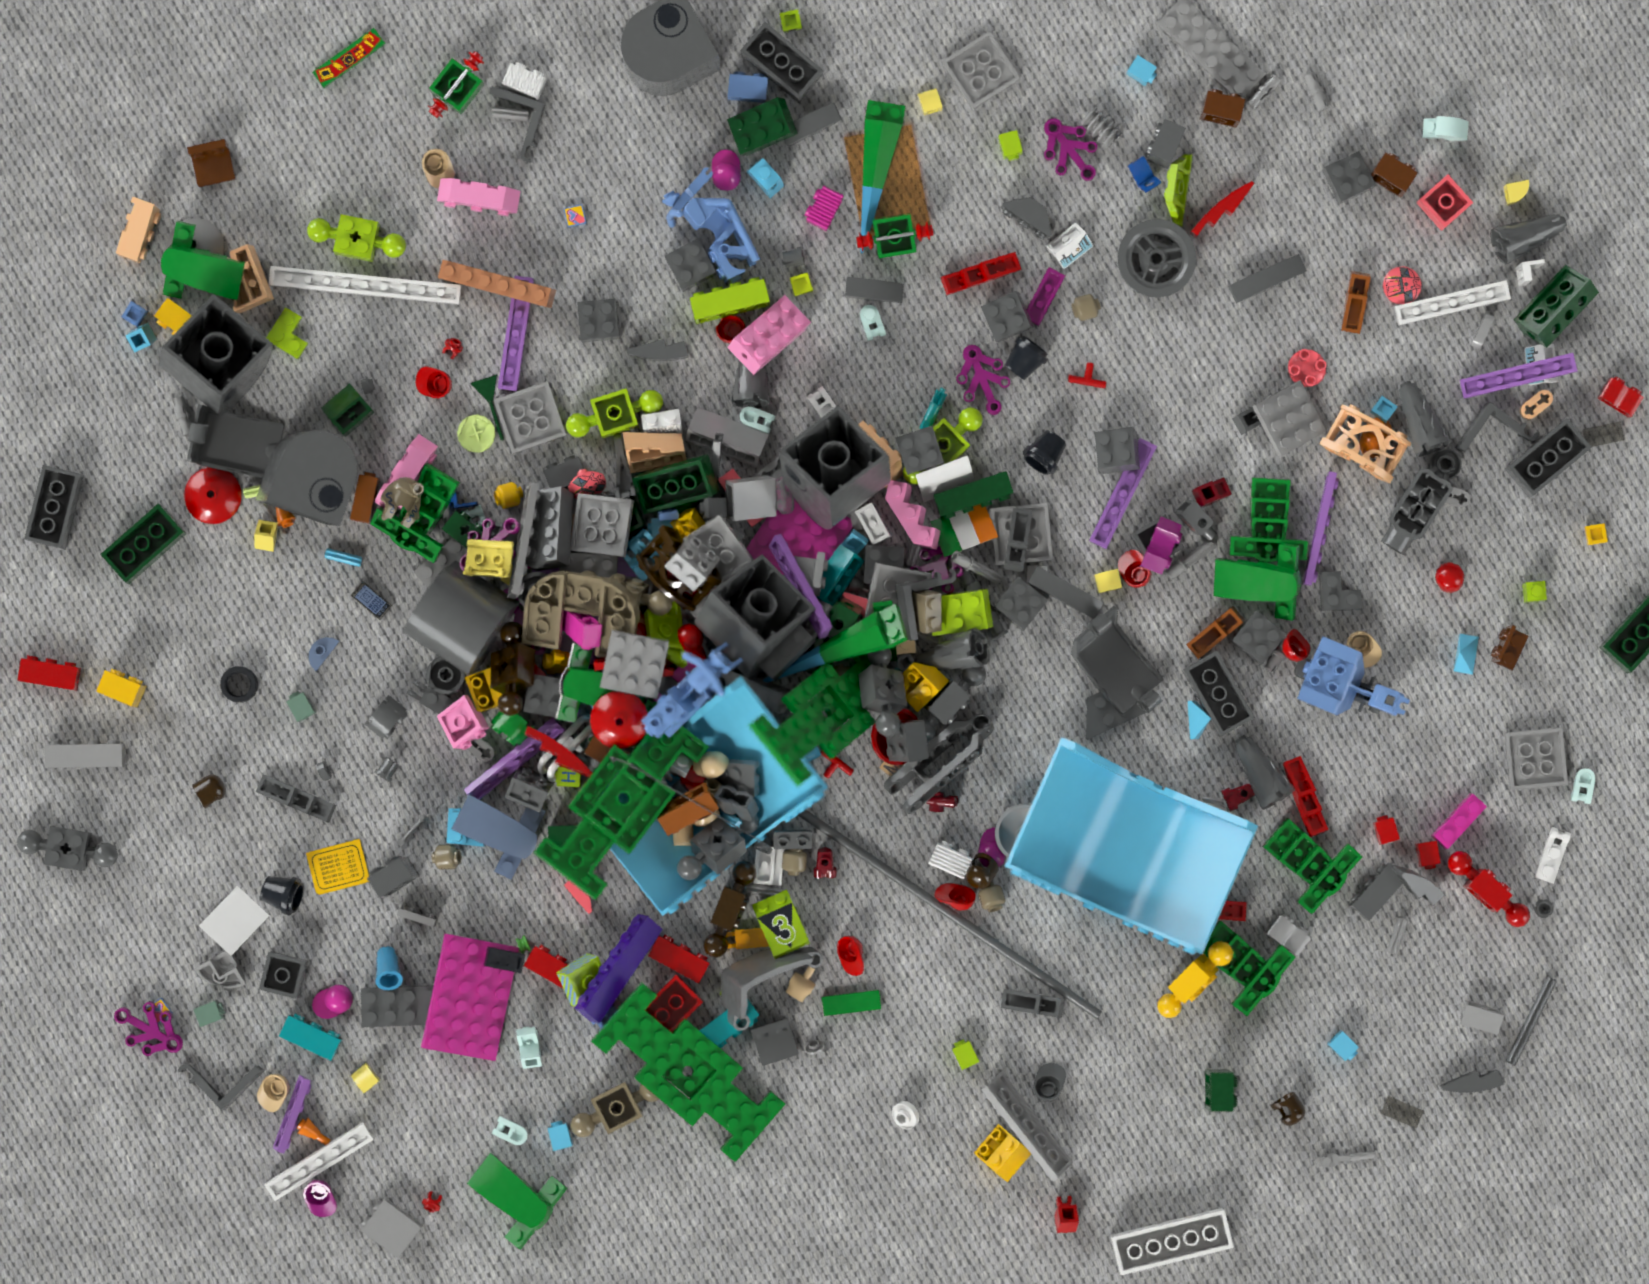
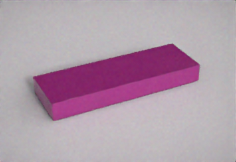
(1044, 295)

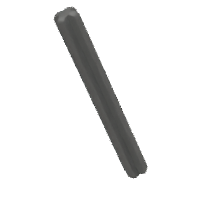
(1531, 1021)

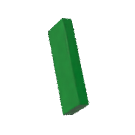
(851, 1002)

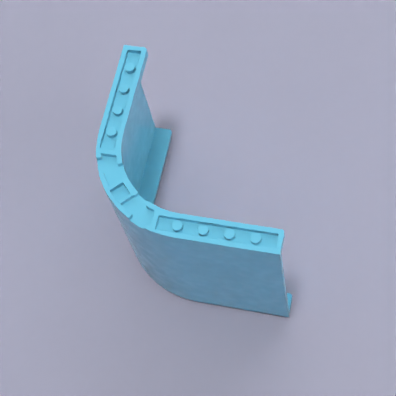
(723, 728)
(1130, 847)

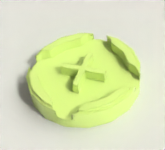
(476, 433)

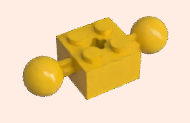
(1193, 978)

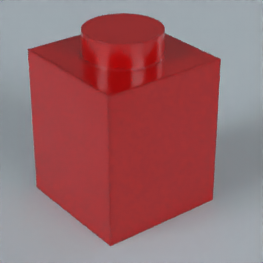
(1386, 830)
(1428, 854)

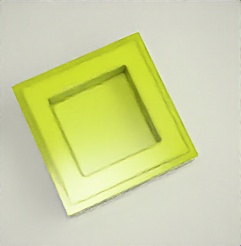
(801, 284)

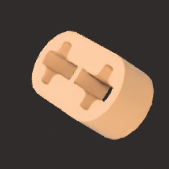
(1539, 407)

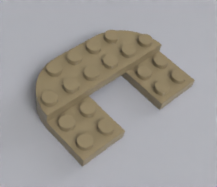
(577, 594)

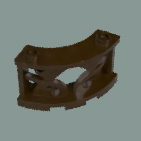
(672, 588)

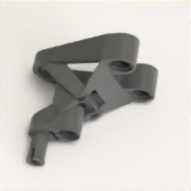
(768, 693)

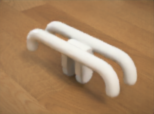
(568, 742)

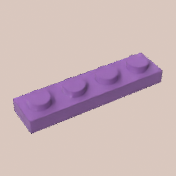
(290, 1120)

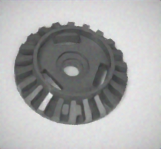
(1179, 255)

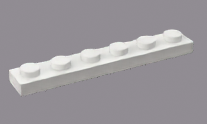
(1452, 302)
(318, 1161)

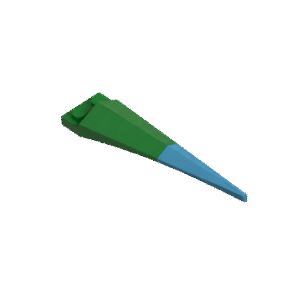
(881, 136)
(873, 633)

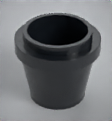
(1025, 357)
(1045, 452)
(282, 893)

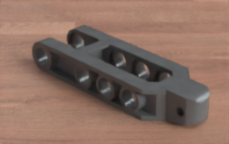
(975, 729)

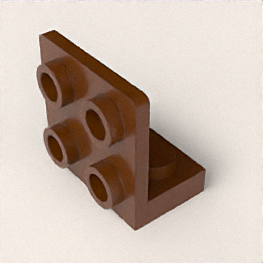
(212, 163)
(1510, 647)

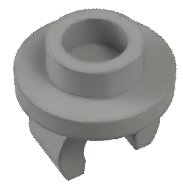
(815, 1047)

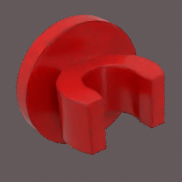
(454, 345)
(430, 1204)

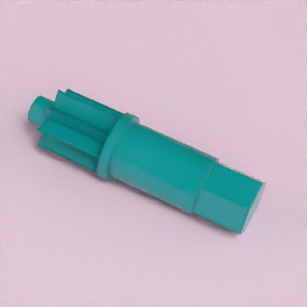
(934, 408)

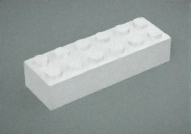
(1171, 1241)

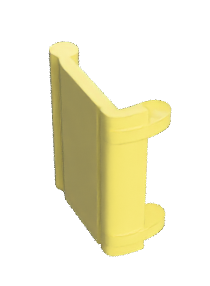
(489, 558)

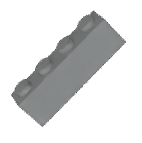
(85, 755)

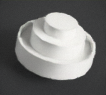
(905, 1115)

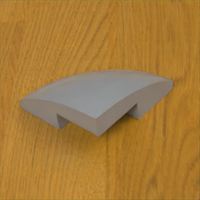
(222, 970)

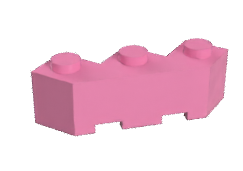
(478, 196)
(411, 465)
(911, 515)

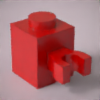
(1066, 1216)

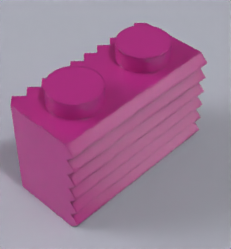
(824, 208)

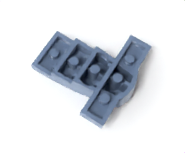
(500, 832)

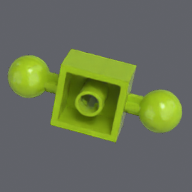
(364, 248)
(969, 420)
(579, 424)

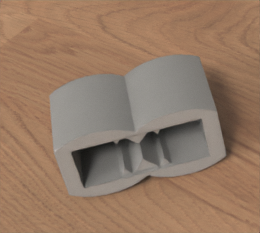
(1288, 935)

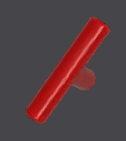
(1087, 379)
(836, 763)

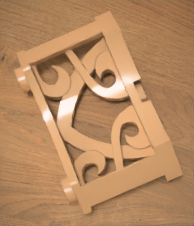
(1340, 447)

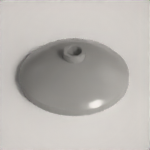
(206, 235)
(1009, 827)

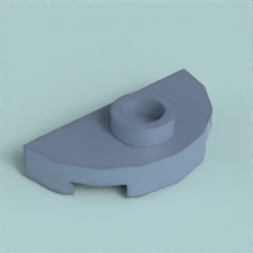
(320, 651)

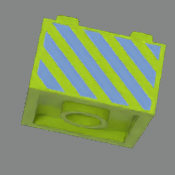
(577, 976)

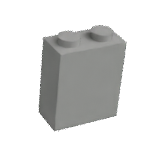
(751, 498)
(391, 1227)

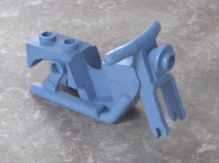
(719, 217)
(689, 693)

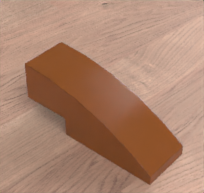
(1355, 302)
(1215, 632)

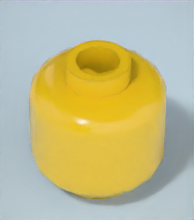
(508, 495)

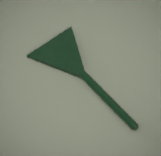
(486, 388)

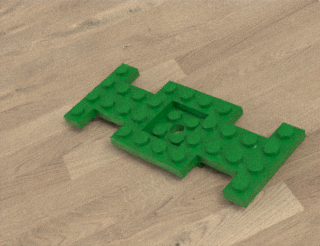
(809, 726)
(609, 819)
(707, 1085)

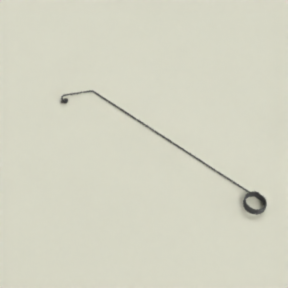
(757, 845)

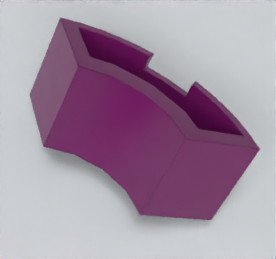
(1161, 545)

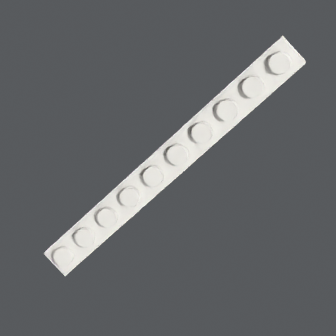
(365, 285)

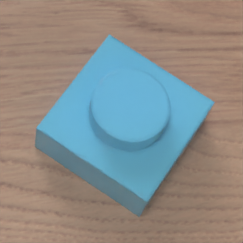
(1383, 409)
(855, 541)

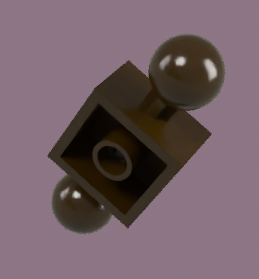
(512, 669)
(728, 909)

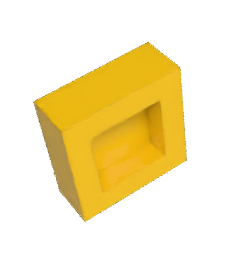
(1596, 534)

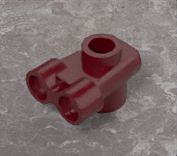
(1233, 796)
(938, 801)
(824, 864)

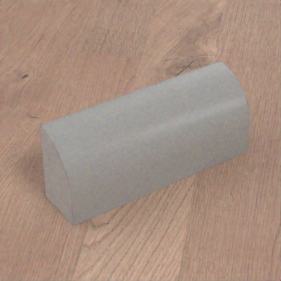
(739, 440)

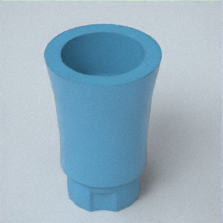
(388, 970)

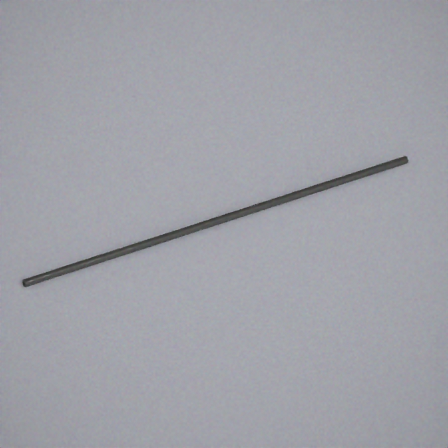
(950, 913)

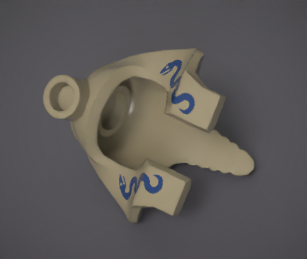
(404, 493)

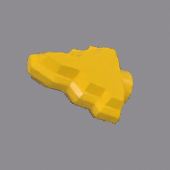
(555, 661)

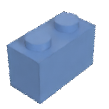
(747, 87)

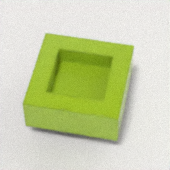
(790, 21)

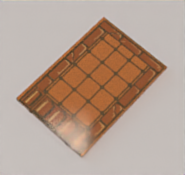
(903, 185)

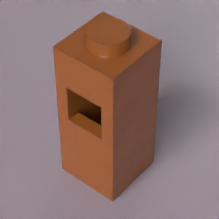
(364, 498)

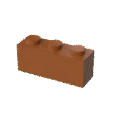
(683, 812)

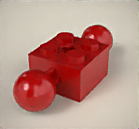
(1488, 890)

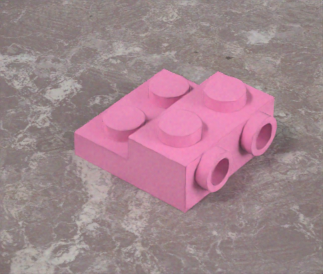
(463, 723)

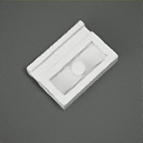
(769, 867)

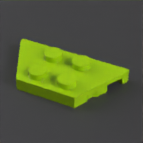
(1177, 187)
(666, 628)

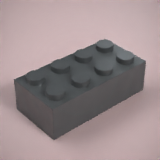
(781, 62)
(1548, 458)
(54, 507)
(551, 530)
(1218, 693)
(392, 877)
(395, 1007)

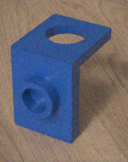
(1143, 174)
(464, 505)

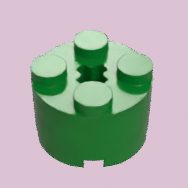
(512, 726)

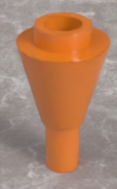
(284, 518)
(308, 1129)

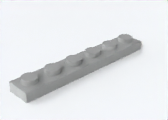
(525, 533)

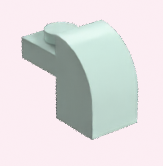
(1445, 127)
(529, 1047)

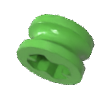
(523, 944)

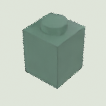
(300, 706)
(209, 1013)

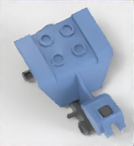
(1335, 680)

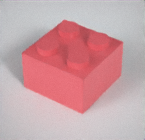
(1444, 202)

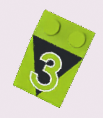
(780, 924)

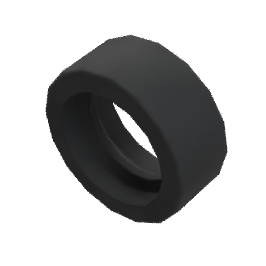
(253, 684)

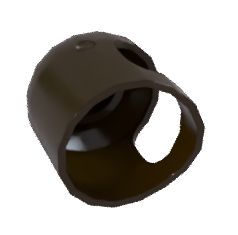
(209, 790)
(982, 877)
(1295, 1106)

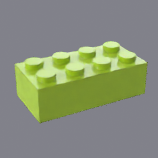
(729, 301)

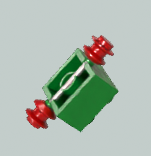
(456, 85)
(894, 235)

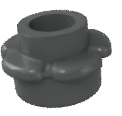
(367, 385)
(1548, 908)

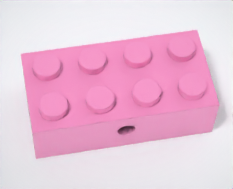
(769, 334)

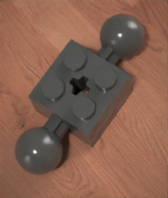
(883, 691)
(951, 699)
(715, 846)
(55, 855)

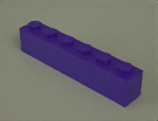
(618, 968)

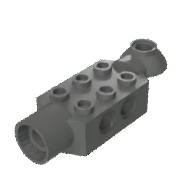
(1421, 501)

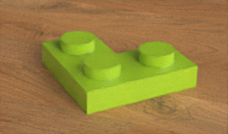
(282, 334)

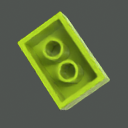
(965, 612)

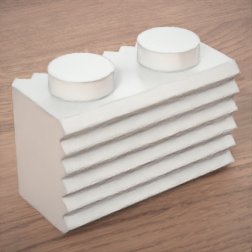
(524, 81)
(662, 422)
(950, 860)

